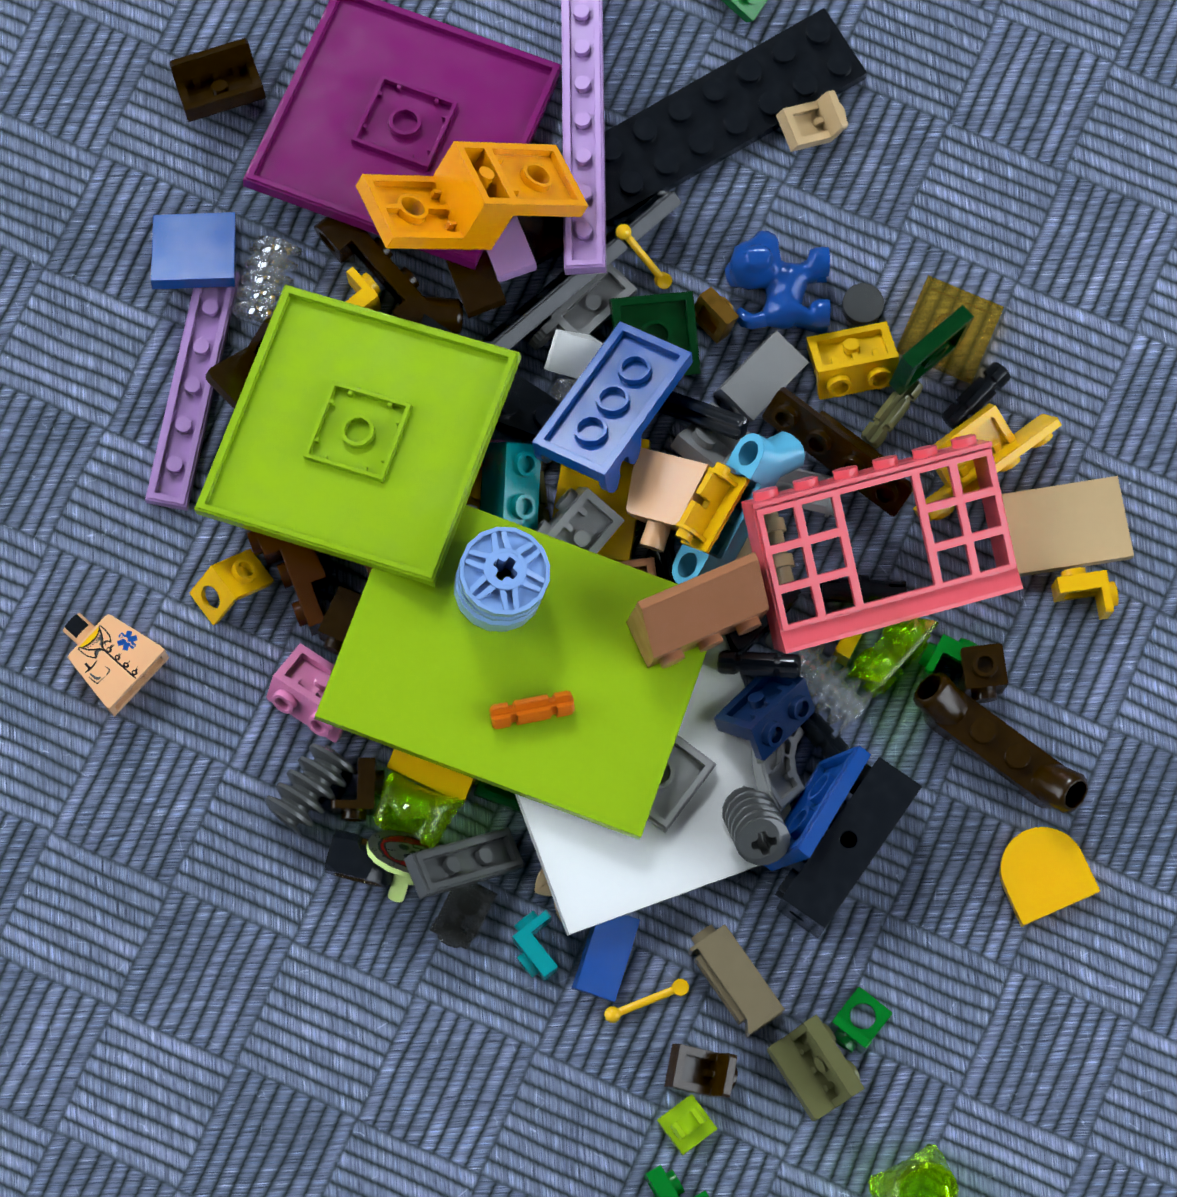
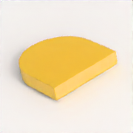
(1044, 873)

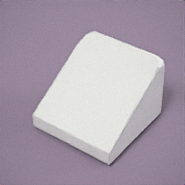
(571, 353)

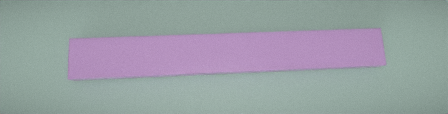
(584, 132)

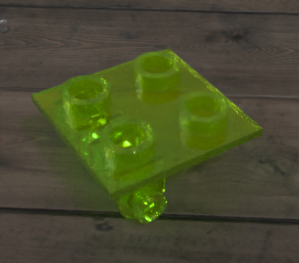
(883, 660)

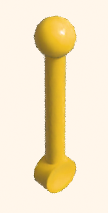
(662, 279)
(679, 988)

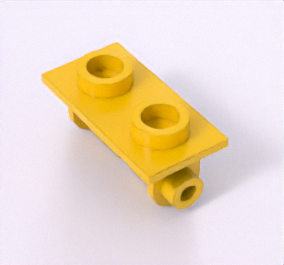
(703, 523)

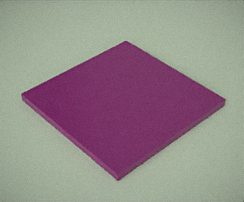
(389, 99)

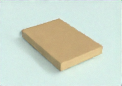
(1068, 526)

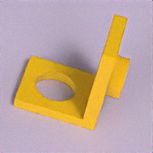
(232, 581)

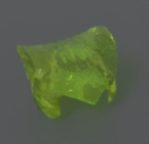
(415, 810)
(917, 1176)

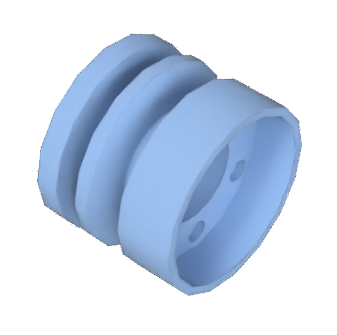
(504, 603)

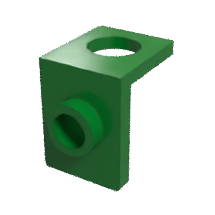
(847, 1034)

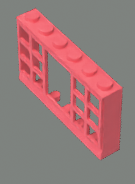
(899, 607)

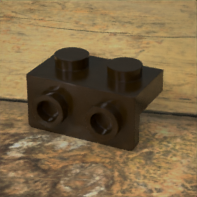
(217, 79)

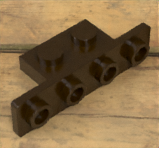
(833, 446)

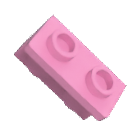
(300, 687)

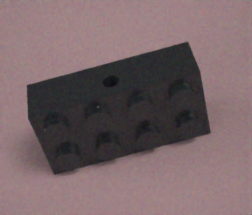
(861, 824)

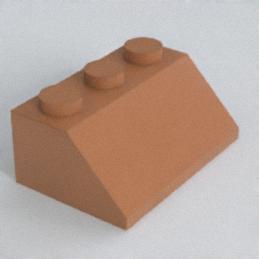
(699, 612)

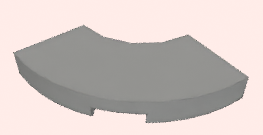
(778, 772)

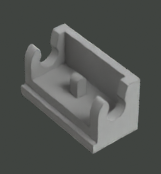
(761, 376)

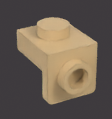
(813, 122)

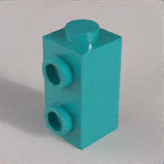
(511, 483)

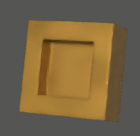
(715, 314)

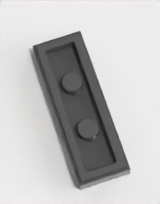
(464, 862)

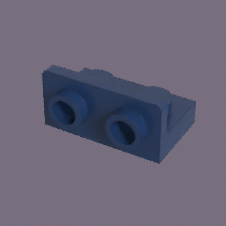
(767, 712)

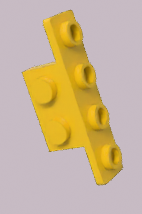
(1007, 448)

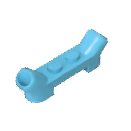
(763, 464)

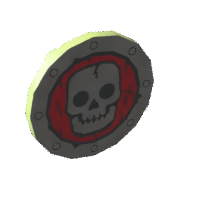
(388, 851)

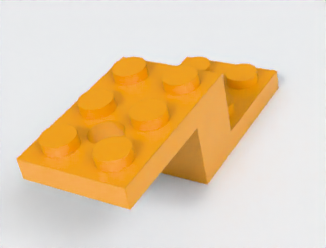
(471, 196)

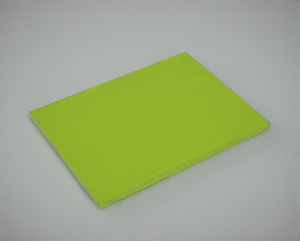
(427, 677)

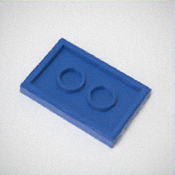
(820, 803)

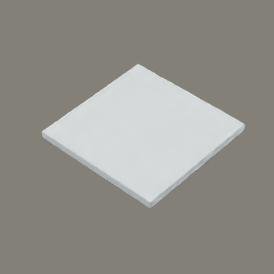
(609, 874)

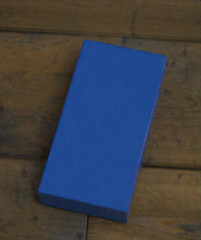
(606, 957)

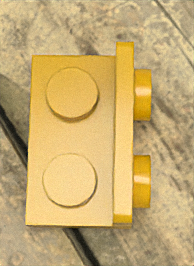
(853, 360)

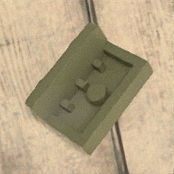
(815, 1068)

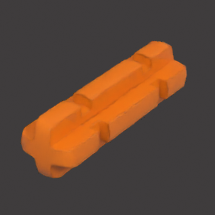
(531, 709)

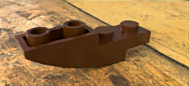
(300, 570)

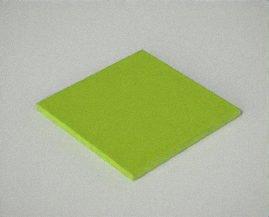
(359, 434)

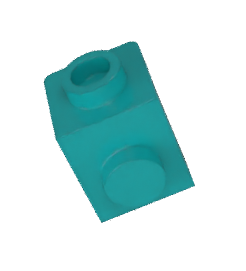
(534, 957)

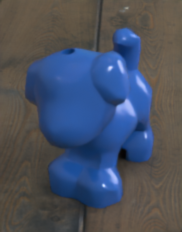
(759, 266)

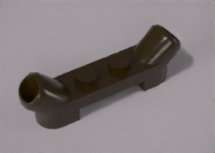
(347, 240)
(998, 745)

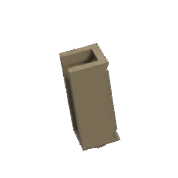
(735, 978)

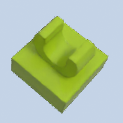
(687, 1124)

